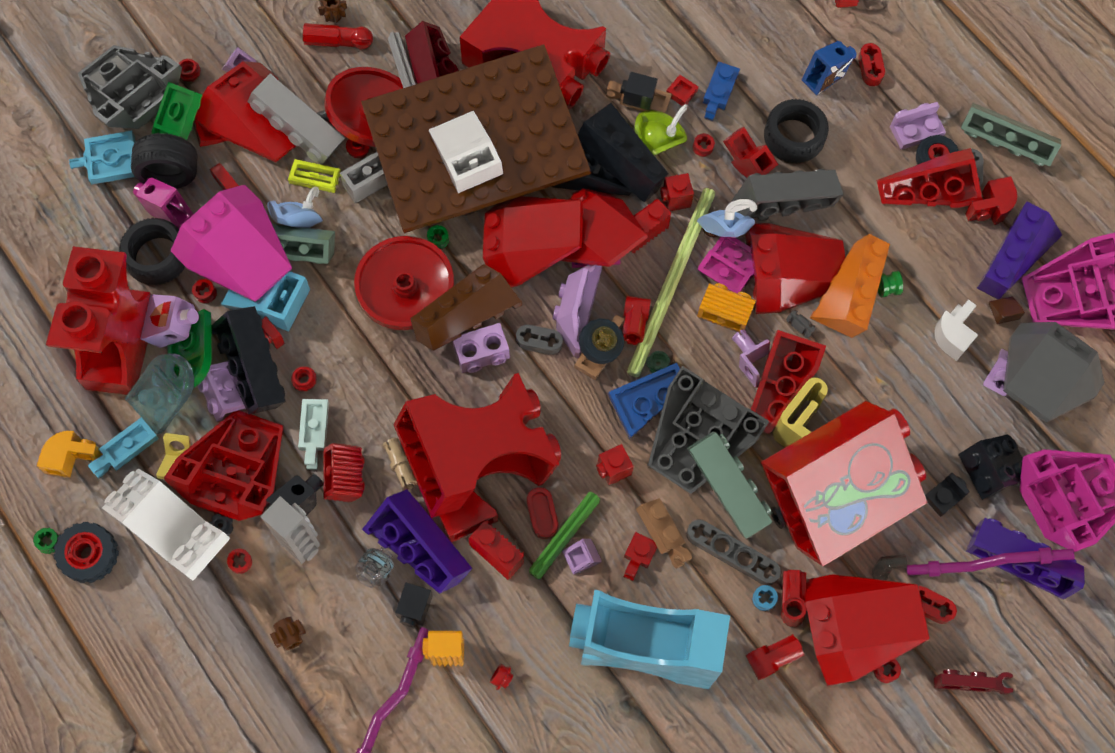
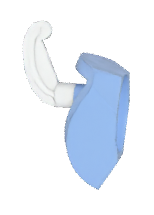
(295, 213)
(729, 222)

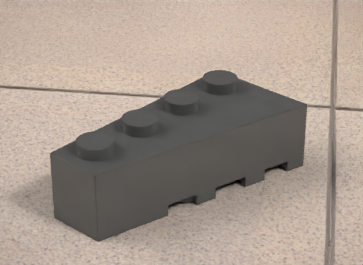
(790, 192)

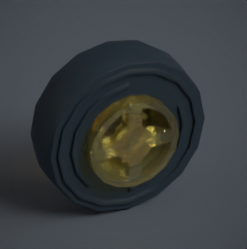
(608, 334)

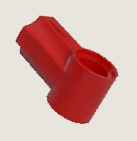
(635, 314)
(793, 596)
(768, 659)

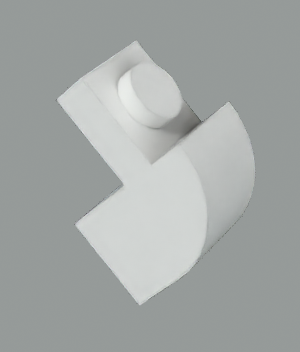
(952, 334)

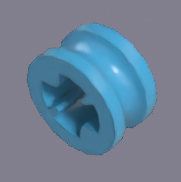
(763, 590)

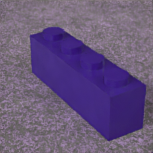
(1023, 245)
(417, 541)
(1059, 578)

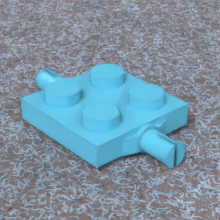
(107, 157)

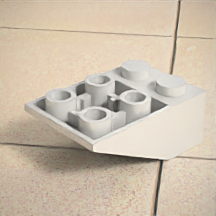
(466, 151)

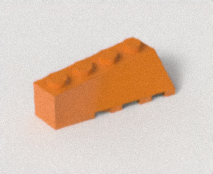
(854, 289)

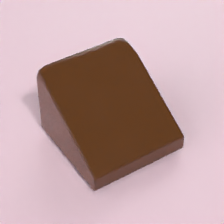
(1006, 310)

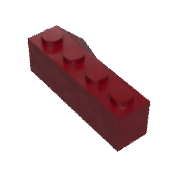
(429, 52)

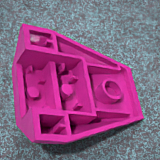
(233, 244)
(1076, 286)
(1070, 495)

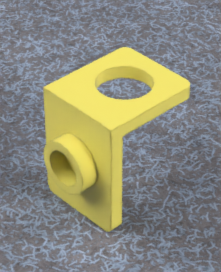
(171, 452)

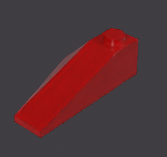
(940, 181)
(786, 370)

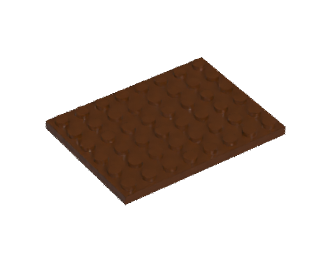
(518, 108)

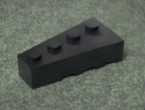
(622, 152)
(249, 359)

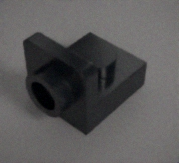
(947, 494)

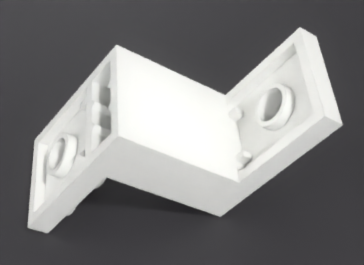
(165, 523)

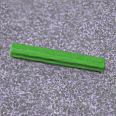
(564, 535)

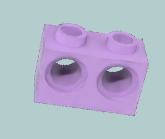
(478, 342)

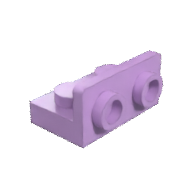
(915, 125)
(220, 391)

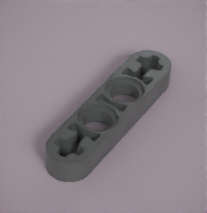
(735, 548)

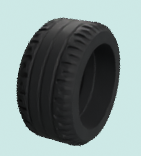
(800, 111)
(164, 159)
(140, 234)

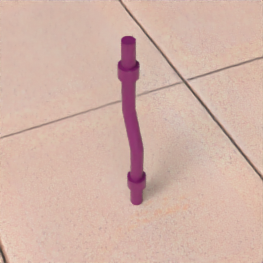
(1043, 555)
(415, 657)

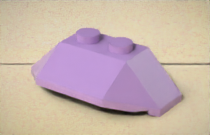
(576, 305)

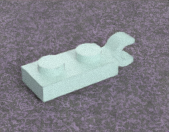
(313, 430)

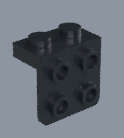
(993, 464)

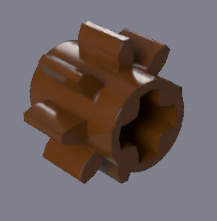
(332, 9)
(287, 633)

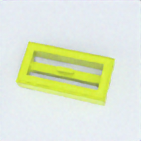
(313, 179)

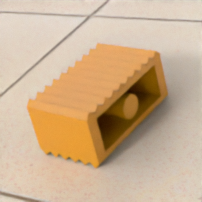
(726, 307)
(444, 648)

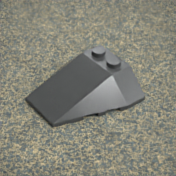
(127, 85)

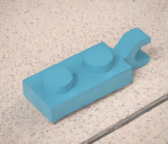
(123, 447)

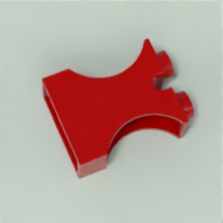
(518, 25)
(101, 321)
(459, 445)

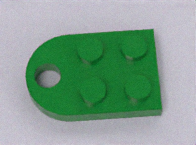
(177, 111)
(196, 348)

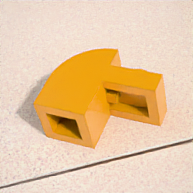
(61, 451)

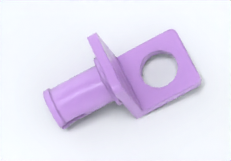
(750, 354)
(996, 376)

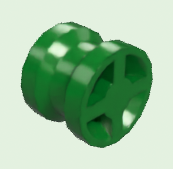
(890, 284)

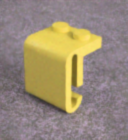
(786, 433)

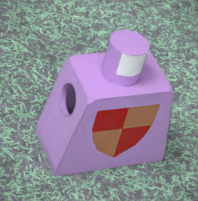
(168, 320)

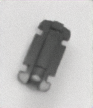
(801, 324)

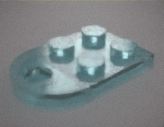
(160, 392)

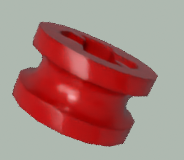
(709, 142)
(200, 286)
(231, 563)
(895, 670)

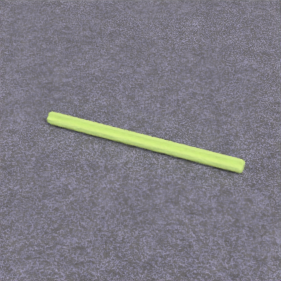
(670, 284)

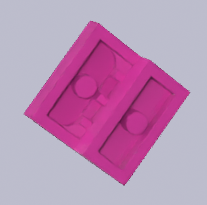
(729, 264)

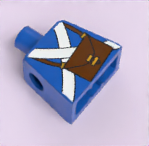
(828, 66)

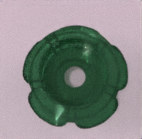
(657, 356)

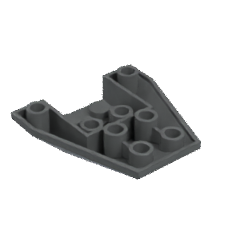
(1051, 370)
(691, 413)

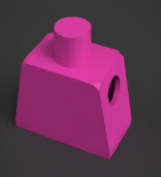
(156, 195)

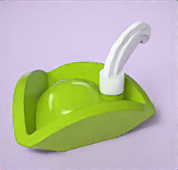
(660, 130)

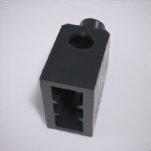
(298, 492)

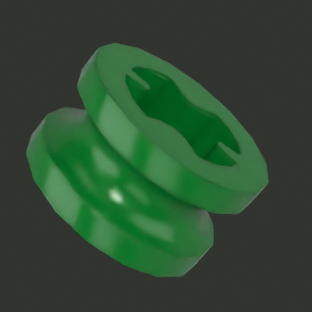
(438, 229)
(38, 543)

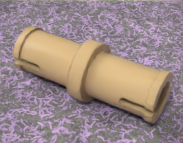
(400, 463)

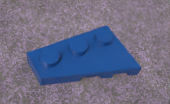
(642, 399)

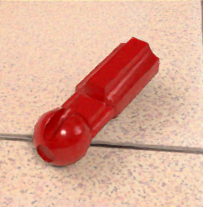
(337, 36)

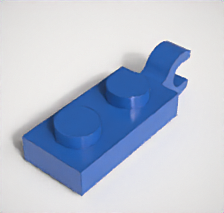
(720, 88)

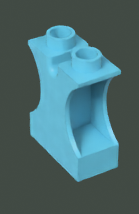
(651, 640)

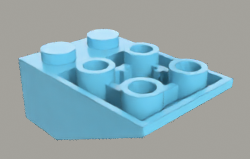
(278, 304)

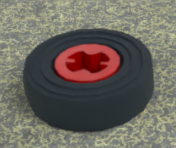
(934, 145)

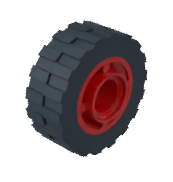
(71, 545)

